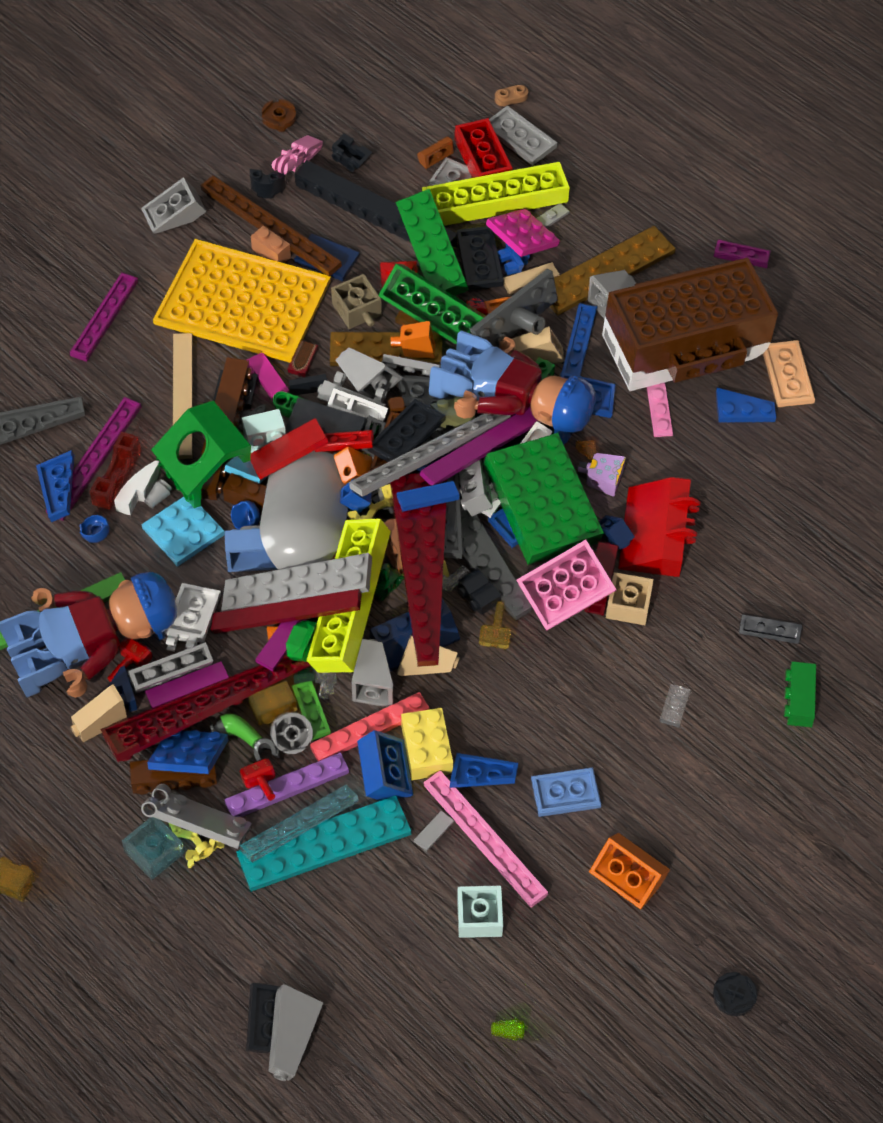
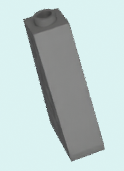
(292, 1027)

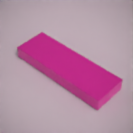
(267, 375)

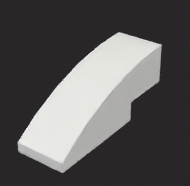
(356, 405)
(137, 488)

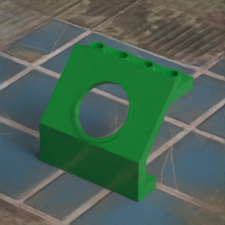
(222, 443)

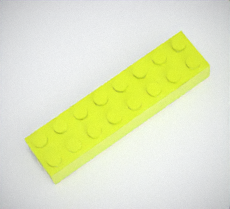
(500, 193)
(340, 635)

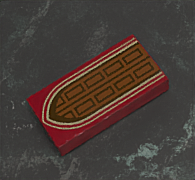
(303, 359)

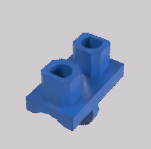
(515, 262)

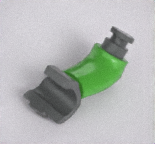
(237, 726)

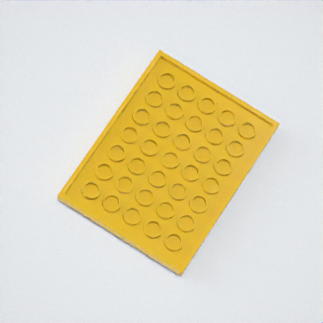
(242, 300)

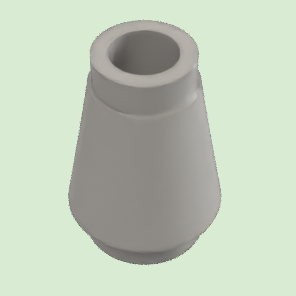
(158, 493)

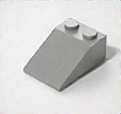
(174, 207)

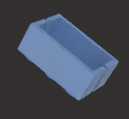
(246, 551)

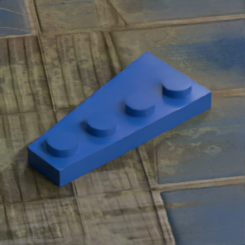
(56, 484)

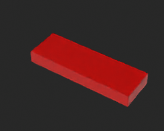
(354, 440)

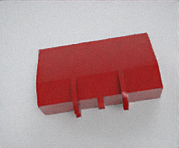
(658, 521)

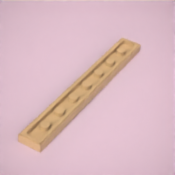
(183, 385)

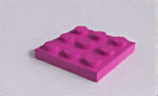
(522, 232)

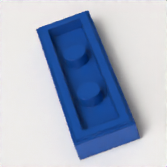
(428, 496)

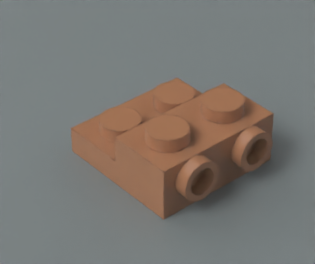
(393, 550)

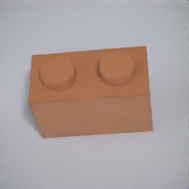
(270, 245)

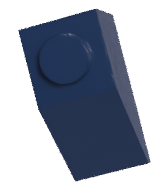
(616, 531)

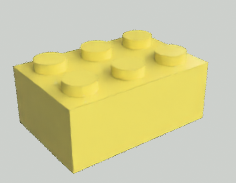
(426, 743)

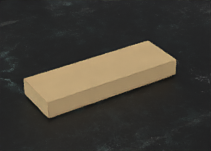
(518, 281)

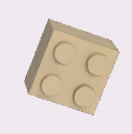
(630, 600)

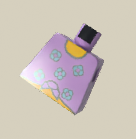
(603, 472)

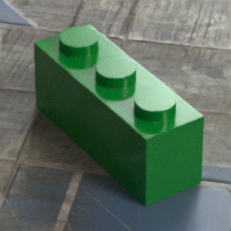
(800, 694)

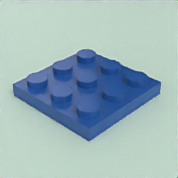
(188, 752)

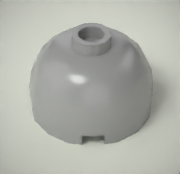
(291, 732)

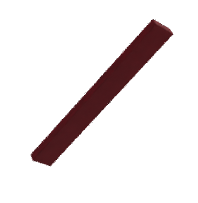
(286, 611)

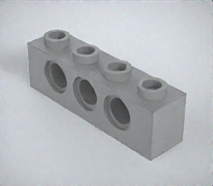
(475, 488)
(170, 668)

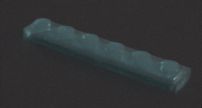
(298, 823)

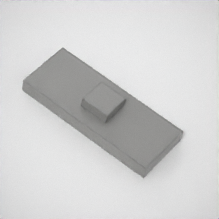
(553, 215)
(433, 831)

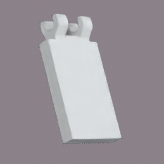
(193, 617)

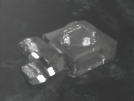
(327, 682)

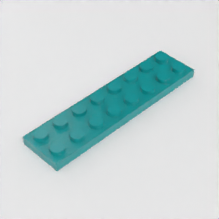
(329, 843)

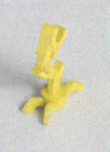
(373, 508)
(202, 849)

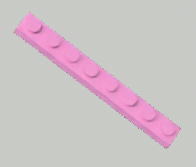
(659, 410)
(486, 839)

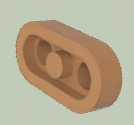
(511, 95)

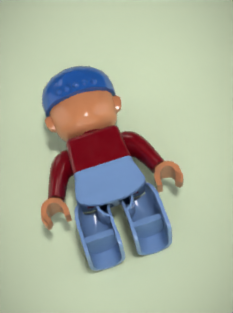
(509, 384)
(81, 629)

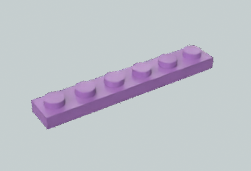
(288, 785)

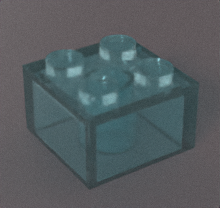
(153, 847)

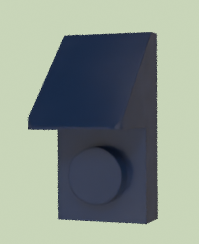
(124, 688)

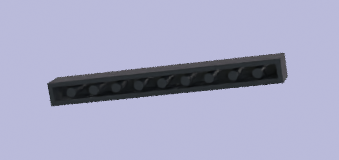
(355, 199)

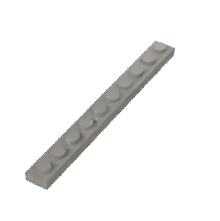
(425, 453)

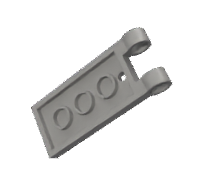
(196, 817)

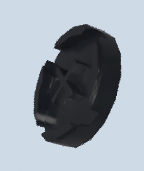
(735, 994)

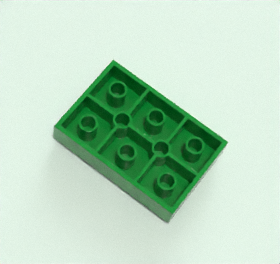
(542, 498)

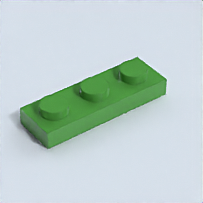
(311, 708)

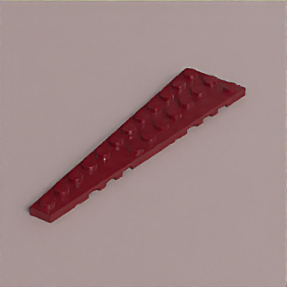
(422, 557)
(165, 720)

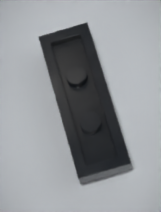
(770, 628)

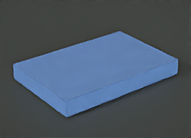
(565, 792)

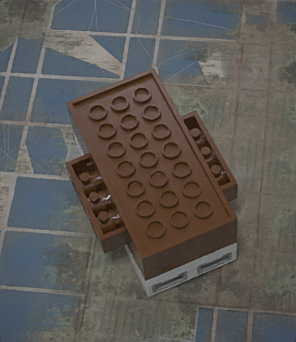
(689, 324)

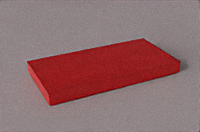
(288, 448)

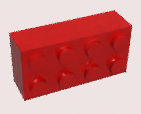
(481, 148)

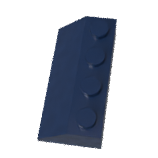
(397, 631)

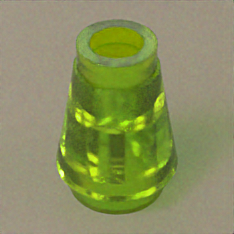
(509, 1029)

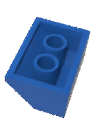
(384, 766)

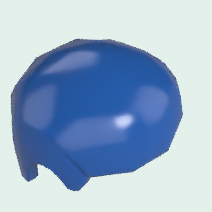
(245, 514)
(94, 528)

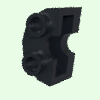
(349, 153)
(267, 185)

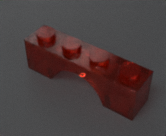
(124, 456)

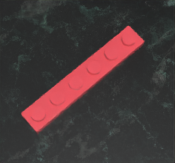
(380, 721)

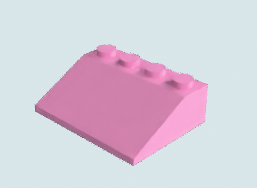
(566, 585)

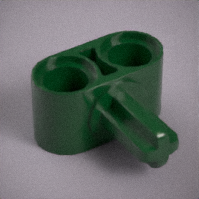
(388, 581)

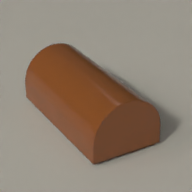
(436, 152)

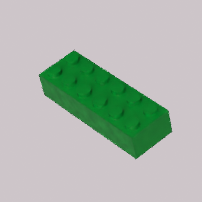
(431, 242)
(429, 302)

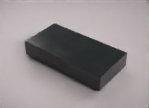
(306, 385)

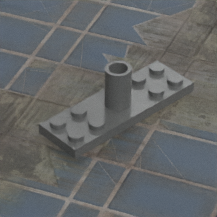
(519, 311)

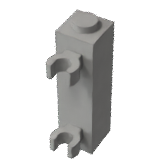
(325, 390)

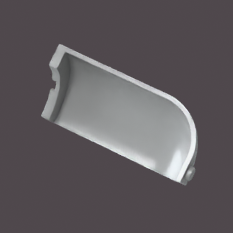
(303, 512)

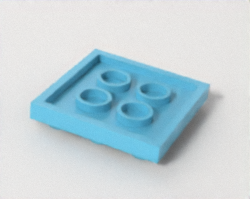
(182, 530)

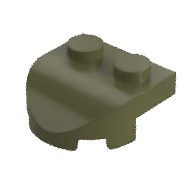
(447, 408)

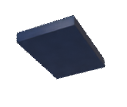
(346, 255)

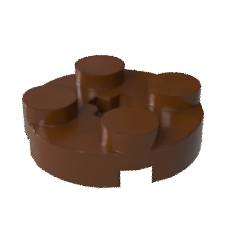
(281, 122)

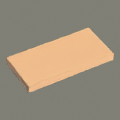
(788, 374)

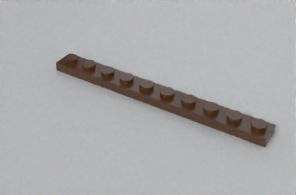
(259, 217)

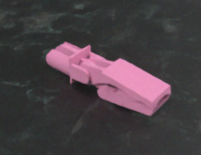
(302, 150)

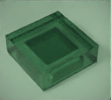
(304, 675)

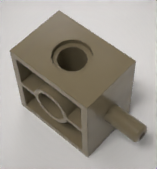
(356, 302)

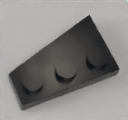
(260, 1017)

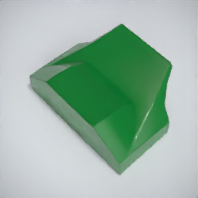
(300, 640)

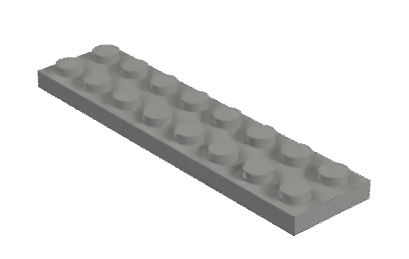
(298, 582)

